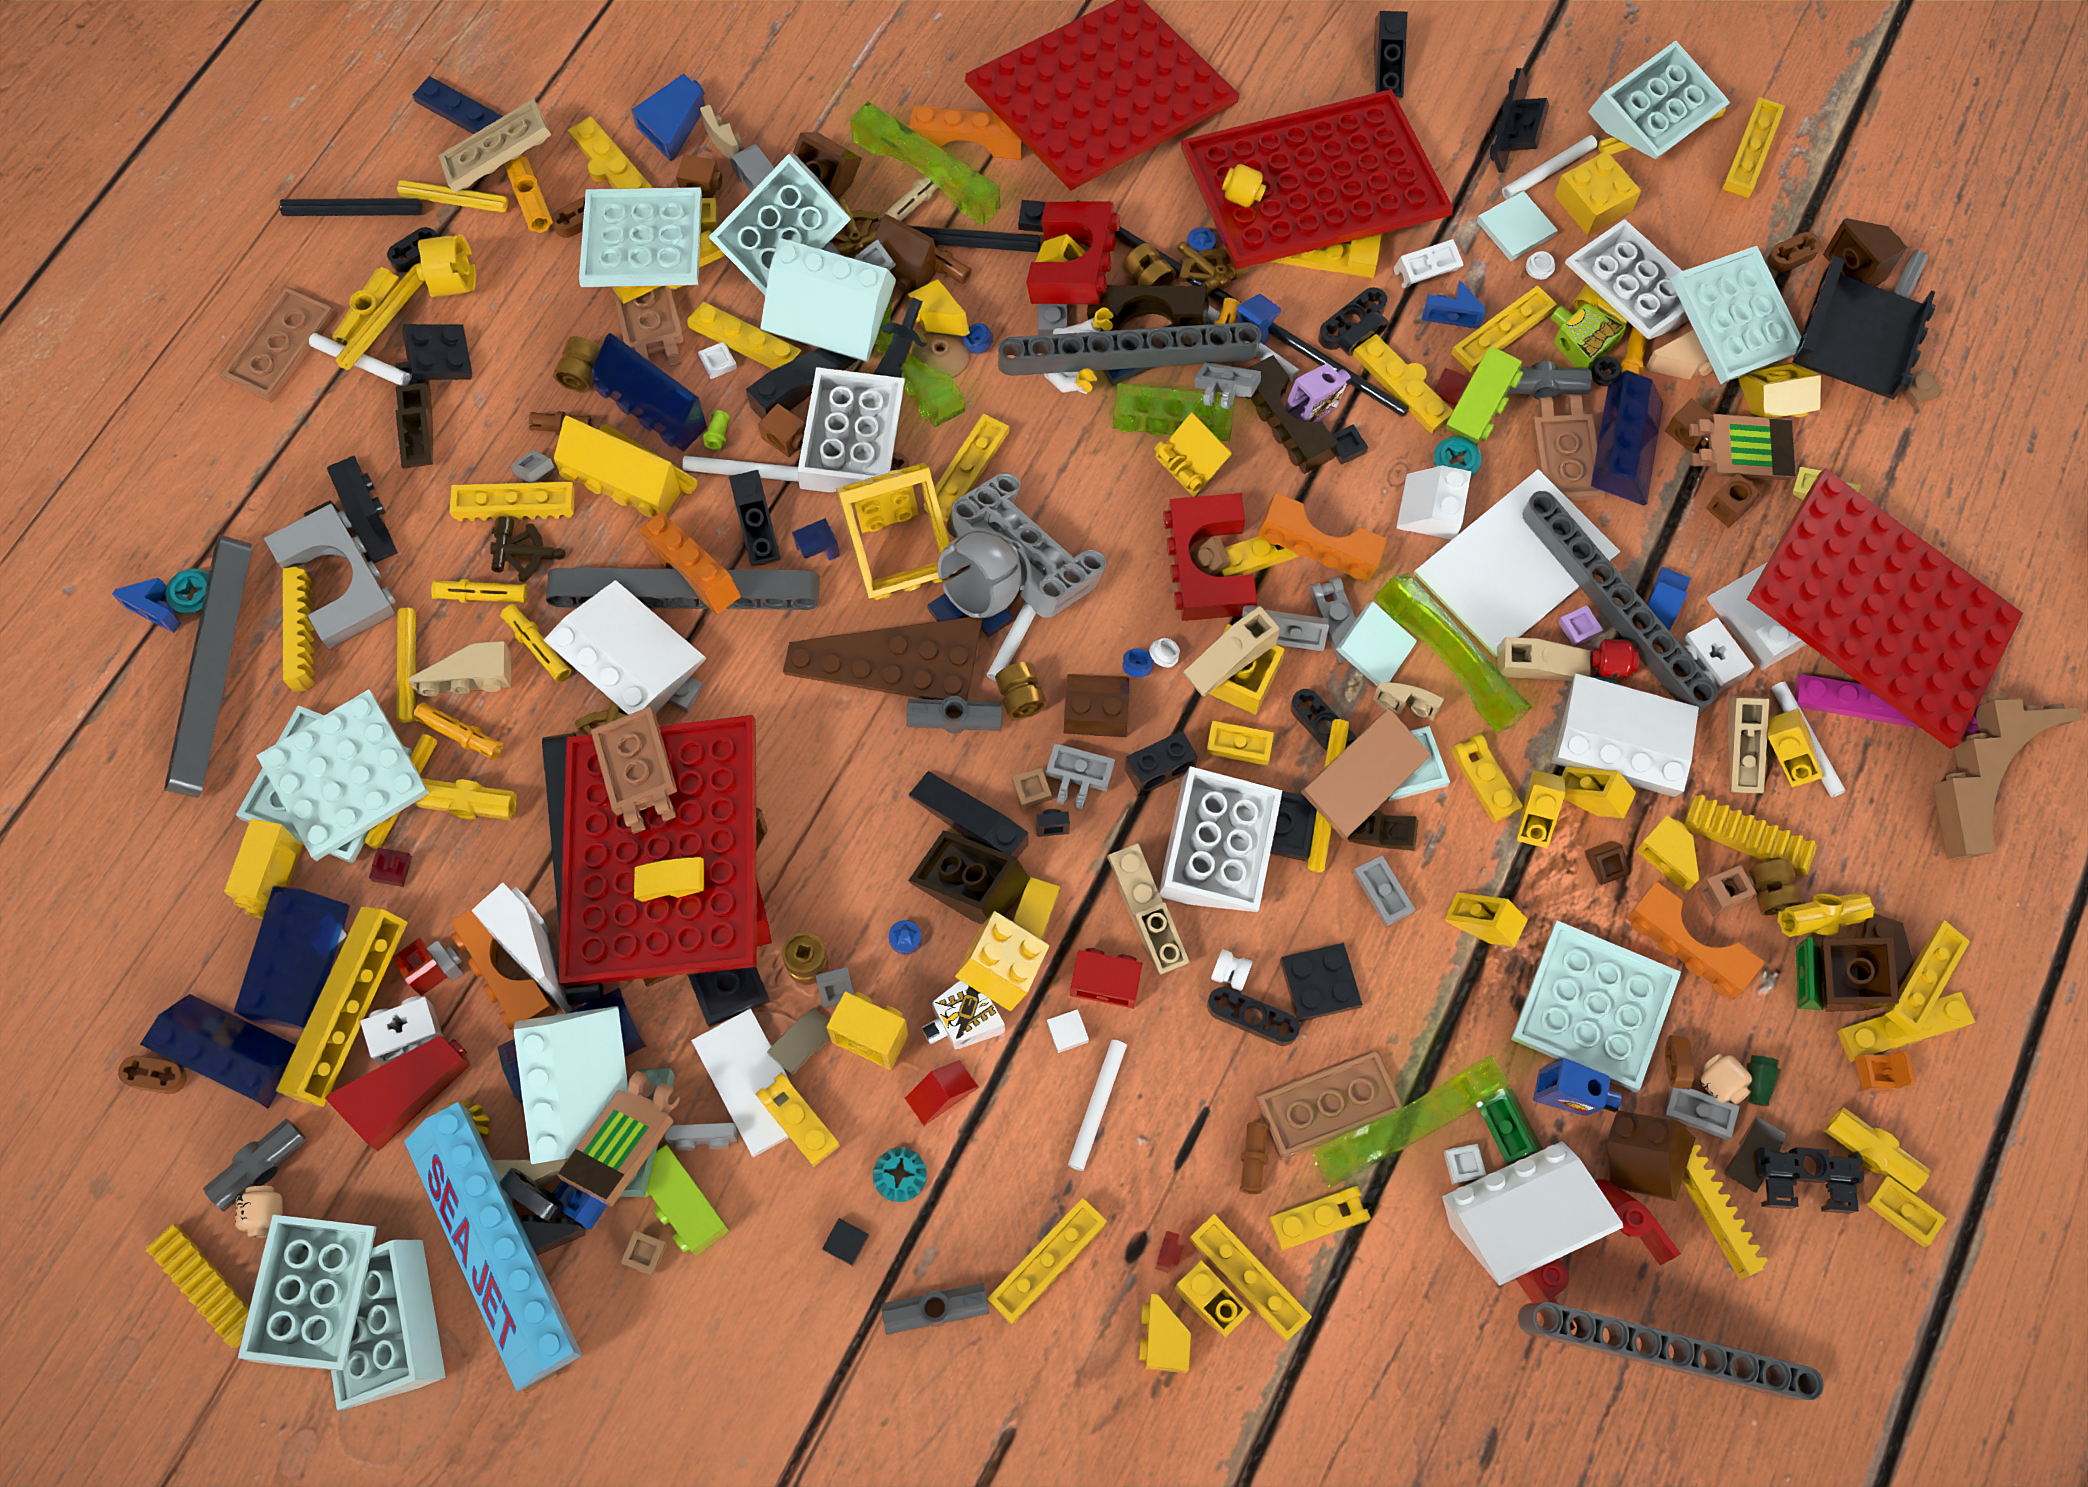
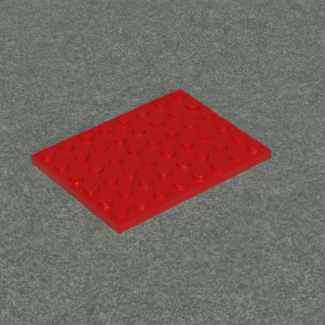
(1101, 90)
(1326, 176)
(1886, 608)
(621, 938)

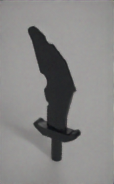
(901, 342)

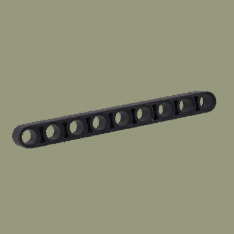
(555, 771)

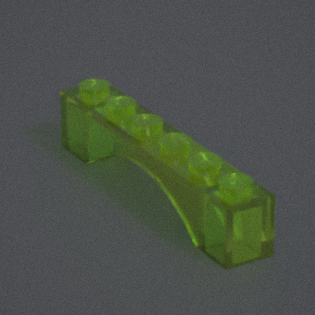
(964, 186)
(934, 390)
(1489, 690)
(1436, 1109)

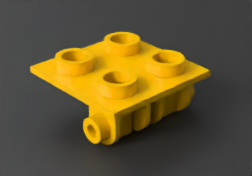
(1192, 454)
(886, 509)

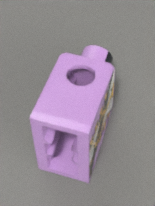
(1317, 393)

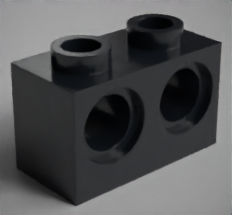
(1160, 763)

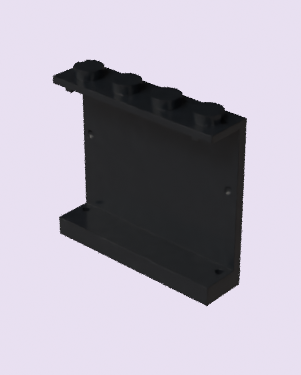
(1863, 333)

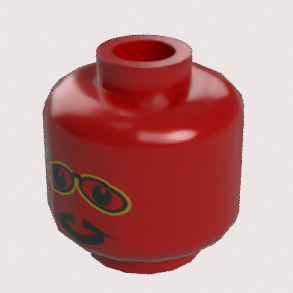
(1615, 659)

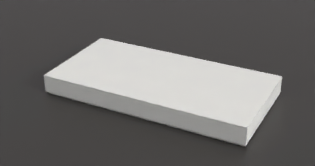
(739, 1068)

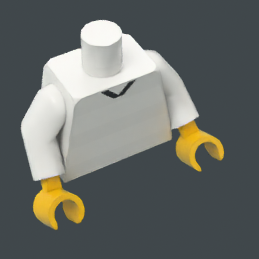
(1080, 380)

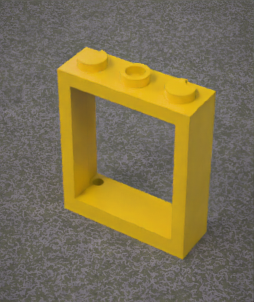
(880, 484)

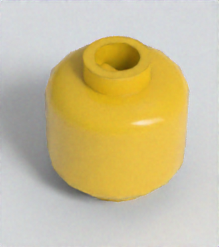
(1243, 185)

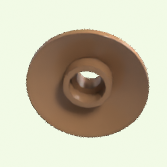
(951, 360)

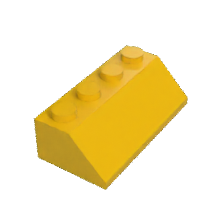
(615, 468)

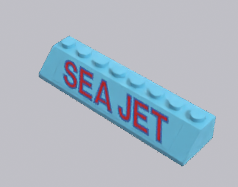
(491, 1246)

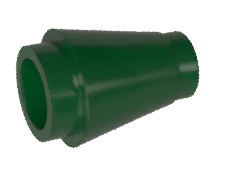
(1764, 1079)

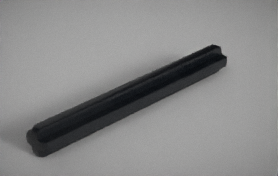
(351, 207)
(982, 239)

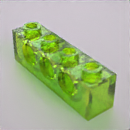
(1163, 401)

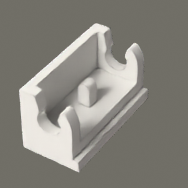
(1428, 263)

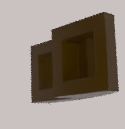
(1387, 831)
(1744, 1163)

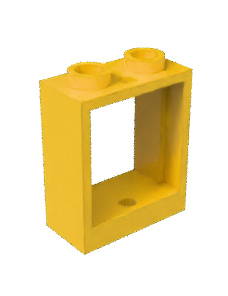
(263, 861)

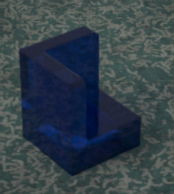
(816, 539)

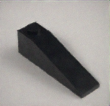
(792, 381)
(969, 815)

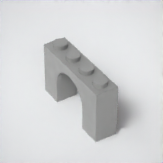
(328, 534)

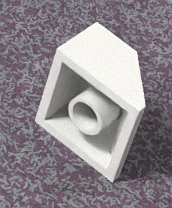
(1434, 501)

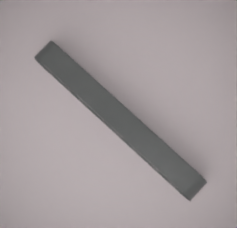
(1116, 357)
(1617, 587)
(670, 589)
(208, 667)
(1686, 1356)

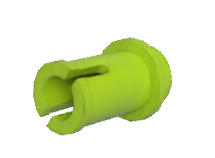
(715, 436)

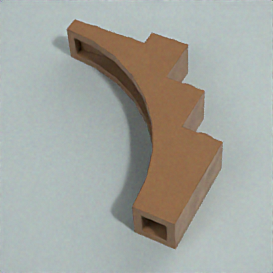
(1968, 797)

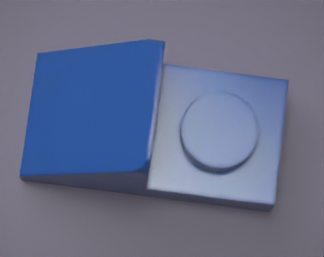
(1459, 311)
(1259, 312)
(1668, 595)
(147, 601)
(579, 1204)

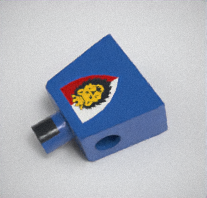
(1575, 1088)

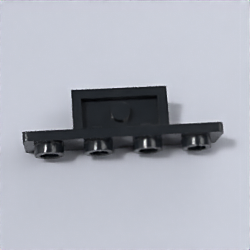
(1520, 123)
(362, 508)

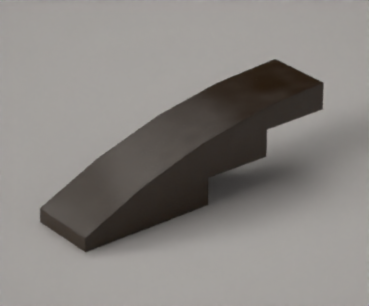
(414, 421)

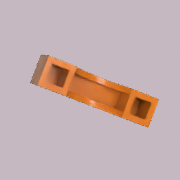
(983, 128)
(1288, 527)
(701, 571)
(1726, 968)
(518, 998)

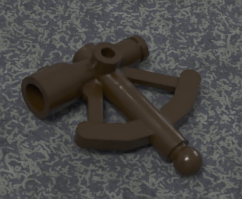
(506, 548)

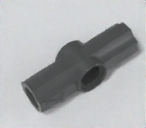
(1548, 380)
(975, 714)
(255, 1164)
(911, 1312)

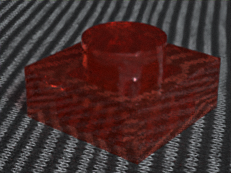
(1451, 386)
(1169, 1252)

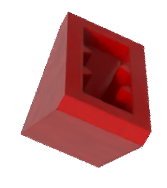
(419, 967)
(940, 1091)

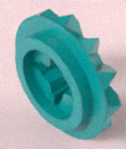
(1457, 447)
(181, 585)
(910, 1186)

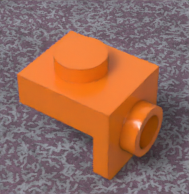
(1885, 1071)

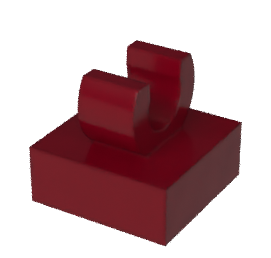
(390, 867)

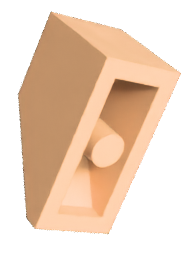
(1681, 358)

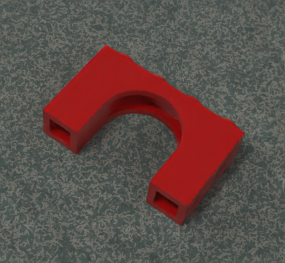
(1084, 277)
(1198, 593)

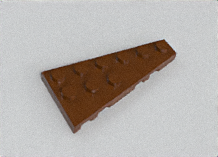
(906, 661)

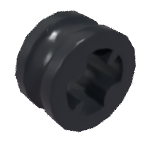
(1605, 363)

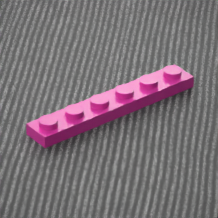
(1853, 701)

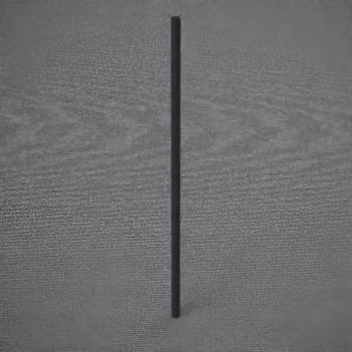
(1283, 335)

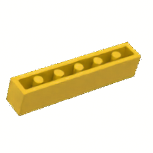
(342, 1006)

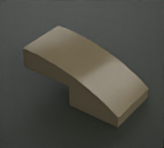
(801, 1041)

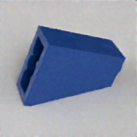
(670, 115)

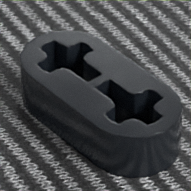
(408, 248)
(1362, 331)
(530, 1194)

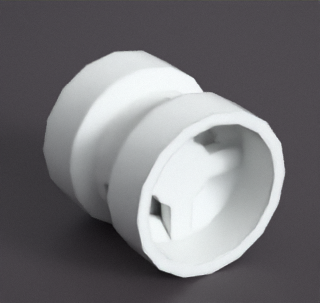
(1231, 970)

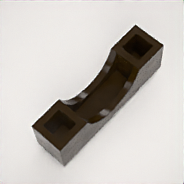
(1177, 303)
(1306, 442)

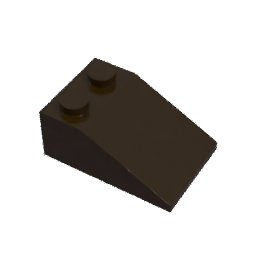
(970, 877)

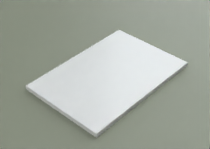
(1501, 573)

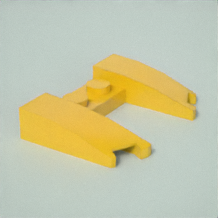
(1355, 258)

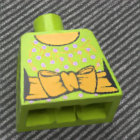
(1586, 334)

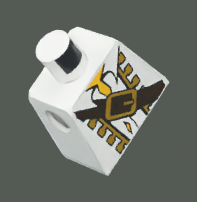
(963, 1017)

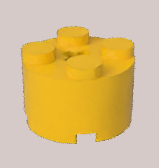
(446, 265)

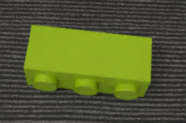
(1485, 395)
(683, 1204)

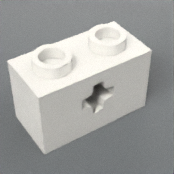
(1717, 654)
(383, 1027)

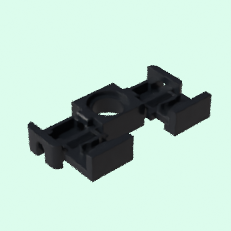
(1787, 1168)

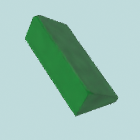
(1809, 975)
(1510, 1128)

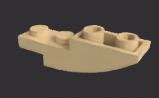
(1147, 909)

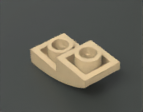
(720, 134)
(1398, 695)

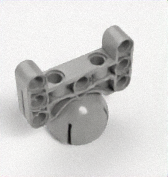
(1008, 556)

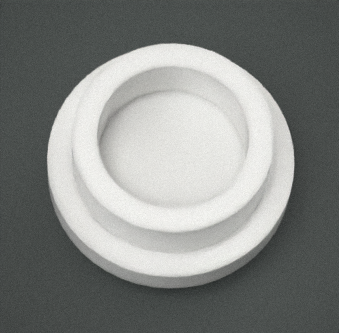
(1540, 265)
(1164, 652)

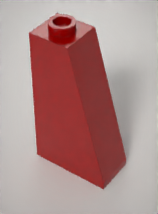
(399, 1090)

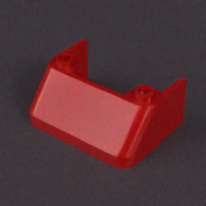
(1552, 1278)

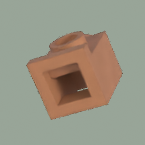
(1715, 890)

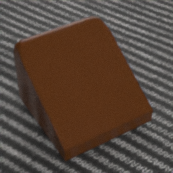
(1608, 862)

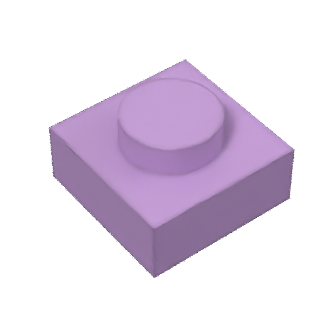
(1580, 626)

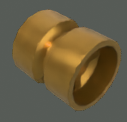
(1147, 267)
(576, 364)
(1019, 686)
(1773, 876)
(804, 957)

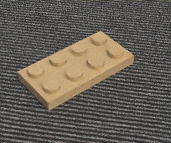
(494, 145)

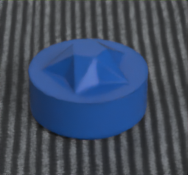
(1201, 239)
(978, 339)
(1137, 663)
(905, 937)

